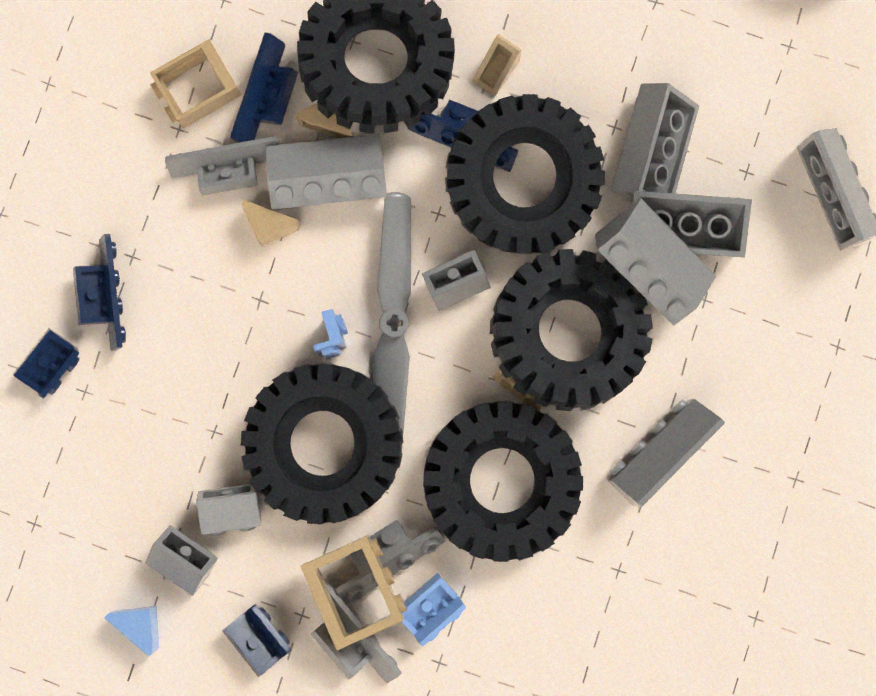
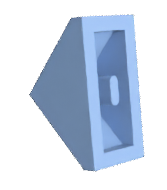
(138, 625)

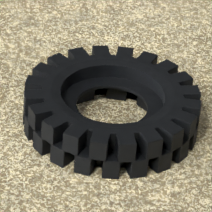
(370, 104)
(576, 165)
(614, 303)
(270, 456)
(554, 492)

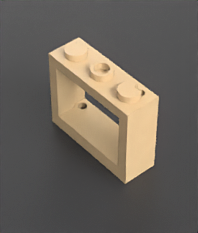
(326, 605)

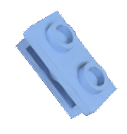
(336, 329)
(432, 609)

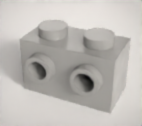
(456, 280)
(228, 509)
(181, 560)

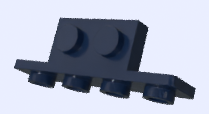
(266, 91)
(446, 127)
(98, 293)

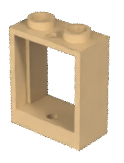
(184, 63)

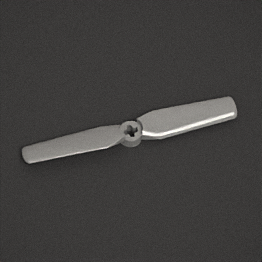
(394, 290)

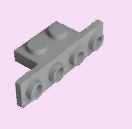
(223, 166)
(398, 555)
(357, 655)

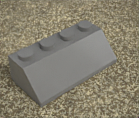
(655, 141)
(325, 171)
(838, 187)
(703, 222)
(655, 261)
(665, 451)

